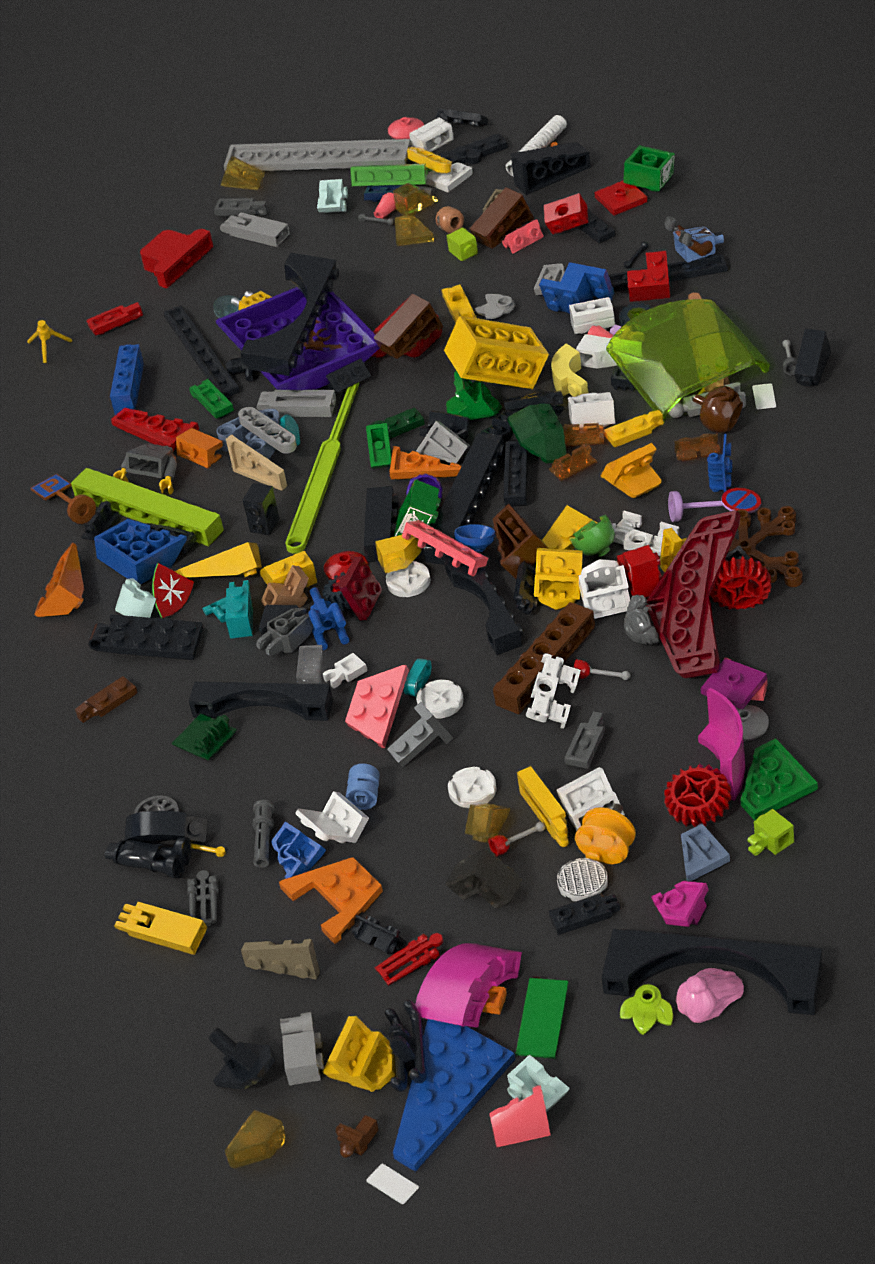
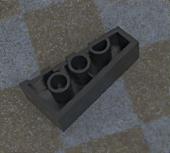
(548, 165)

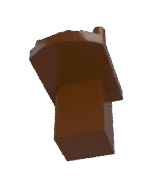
(356, 1139)

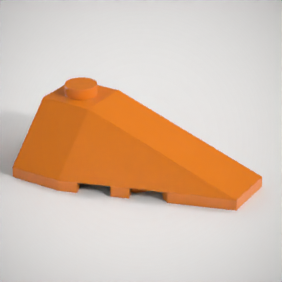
(64, 588)

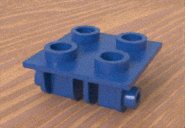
(719, 467)

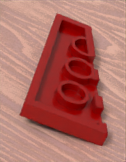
(151, 428)

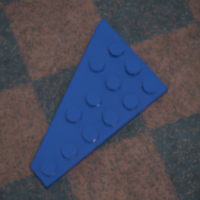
(458, 1073)

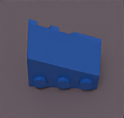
(136, 549)

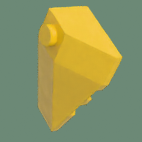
(235, 561)

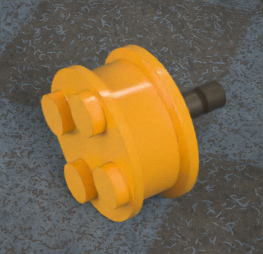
(605, 835)

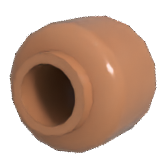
(449, 219)

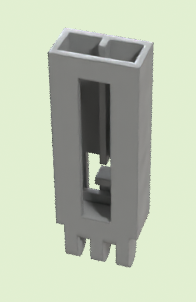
(256, 229)
(299, 402)

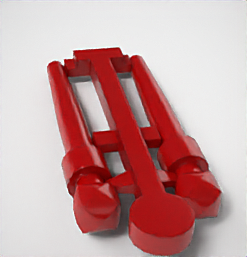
(411, 951)

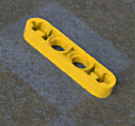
(431, 160)

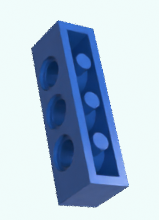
(127, 378)

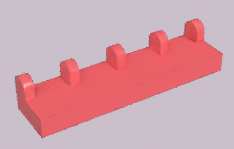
(445, 544)

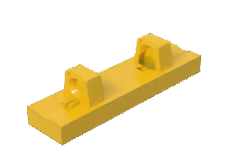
(457, 302)

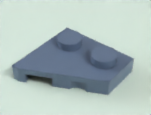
(701, 852)

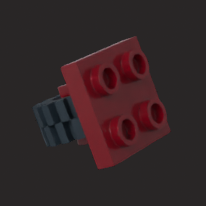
(355, 589)

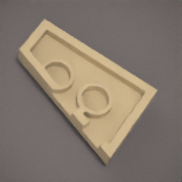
(254, 465)

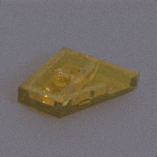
(242, 175)
(411, 231)

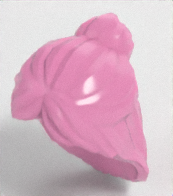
(708, 994)

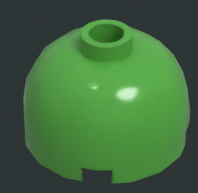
(594, 537)

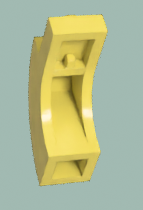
(564, 366)

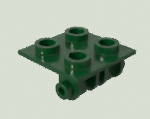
(205, 736)

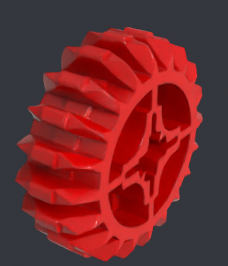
(741, 584)
(710, 798)

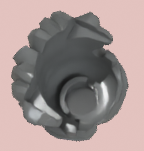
(638, 624)

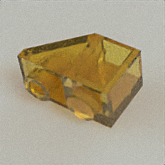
(412, 199)

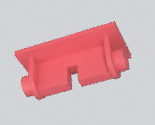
(523, 236)

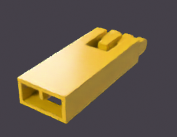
(543, 805)
(167, 927)

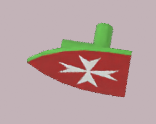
(170, 590)

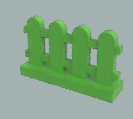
(389, 174)

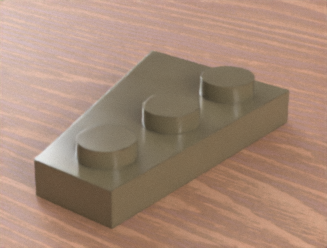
(282, 958)

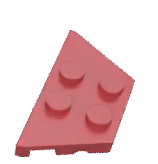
(376, 704)

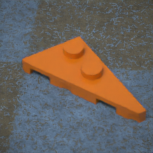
(413, 464)

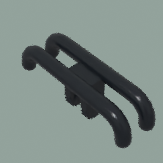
(407, 1047)

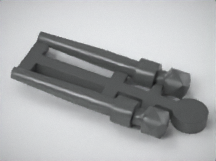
(203, 877)

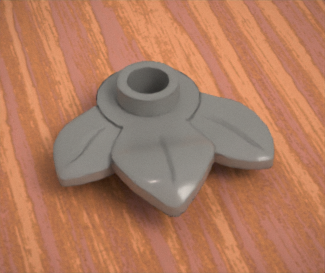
(496, 306)

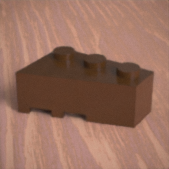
(501, 218)
(407, 326)
(516, 540)

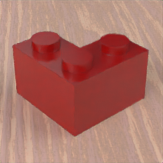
(650, 282)
(641, 570)

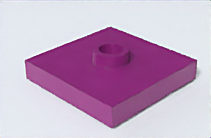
(735, 682)

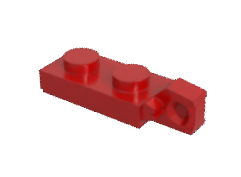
(114, 318)

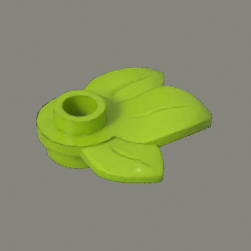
(647, 1012)

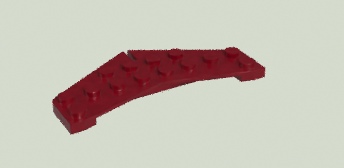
(682, 601)

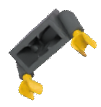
(150, 461)

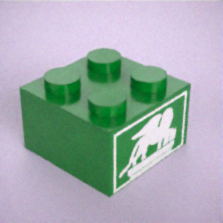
(649, 168)
(418, 505)

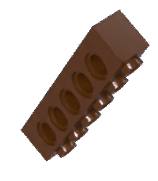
(559, 640)

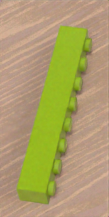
(148, 505)

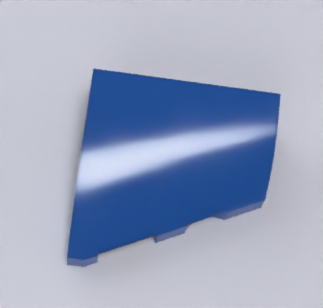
(295, 850)

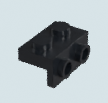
(455, 423)

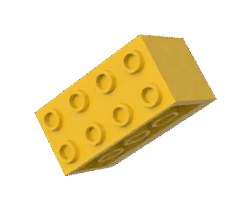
(496, 352)

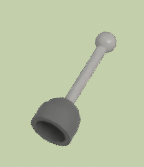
(790, 363)

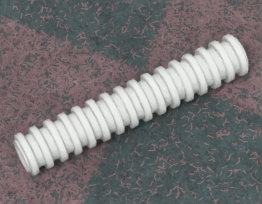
(543, 137)

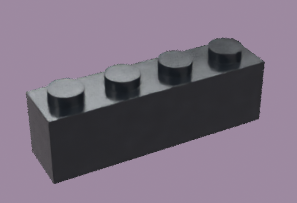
(379, 518)

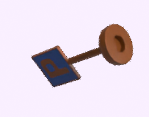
(79, 509)

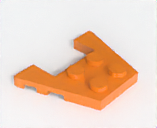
(344, 886)

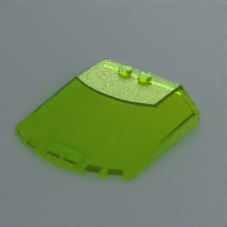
(680, 350)

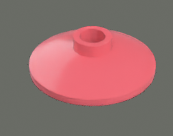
(403, 127)

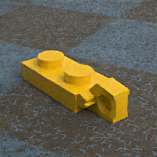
(633, 428)

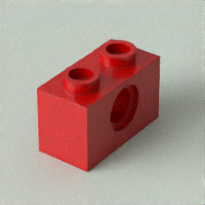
(566, 213)

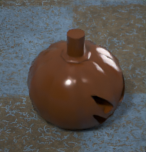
(719, 409)

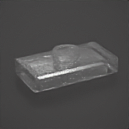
(309, 664)

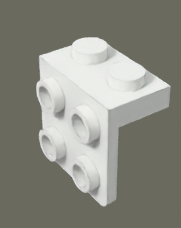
(338, 821)

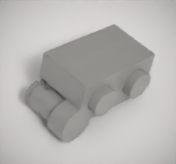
(301, 1049)

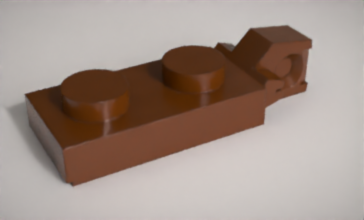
(106, 699)

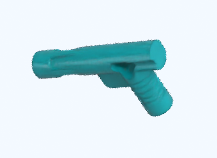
(217, 608)

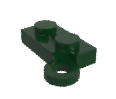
(402, 422)

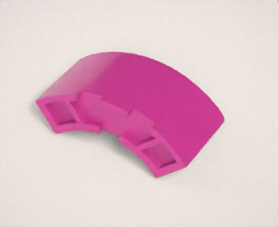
(725, 739)
(461, 981)

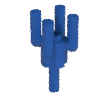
(324, 617)

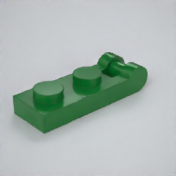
(211, 399)

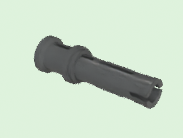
(262, 825)

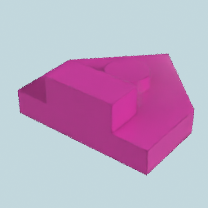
(683, 904)

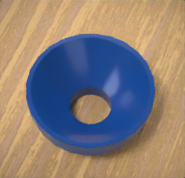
(475, 536)

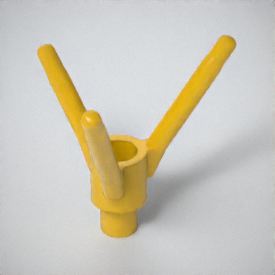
(44, 334)

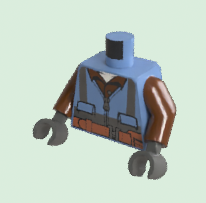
(693, 242)

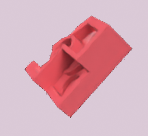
(520, 1120)

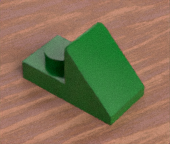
(379, 445)

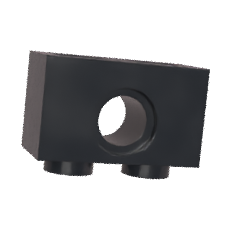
(261, 509)

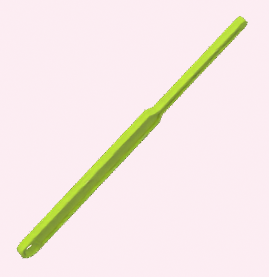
(319, 479)

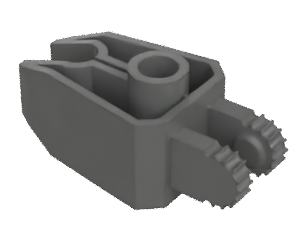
(286, 632)

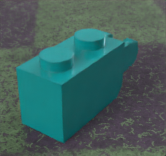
(239, 610)

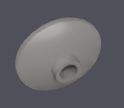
(754, 722)

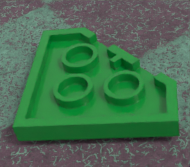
(774, 780)

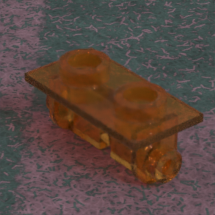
(592, 434)
(686, 447)
(567, 465)

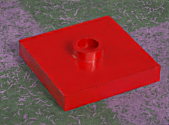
(620, 197)

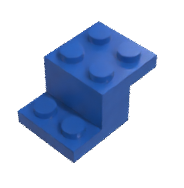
(576, 286)

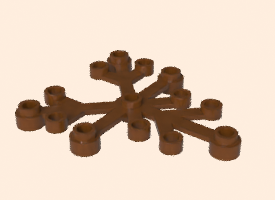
(782, 524)

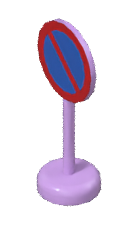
(731, 499)

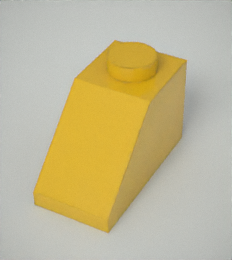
(397, 552)

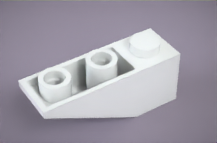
(594, 352)

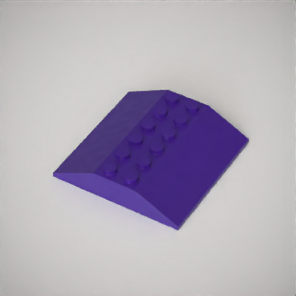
(313, 365)

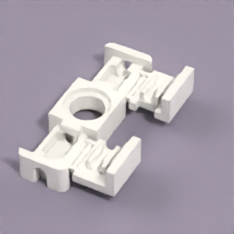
(626, 533)
(551, 675)

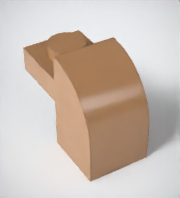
(288, 593)

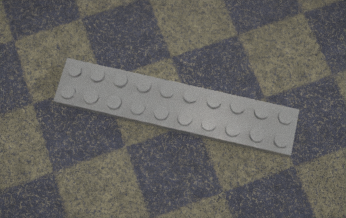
(321, 154)

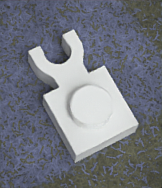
(347, 668)

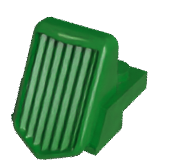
(472, 399)

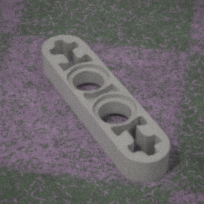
(270, 427)

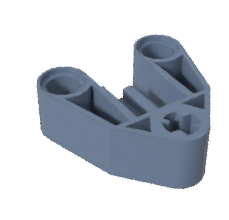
(237, 430)

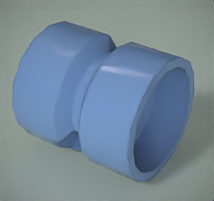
(363, 786)

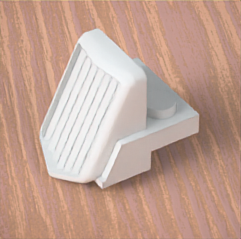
(604, 588)
(585, 794)

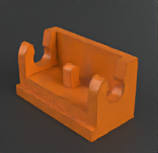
(198, 447)

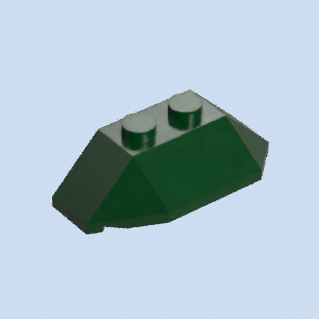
(539, 431)

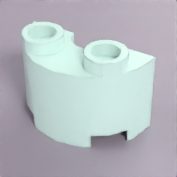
(332, 196)
(134, 601)
(531, 1074)

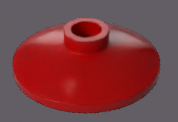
(340, 563)

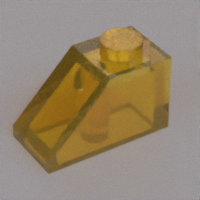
(485, 820)
(255, 1140)

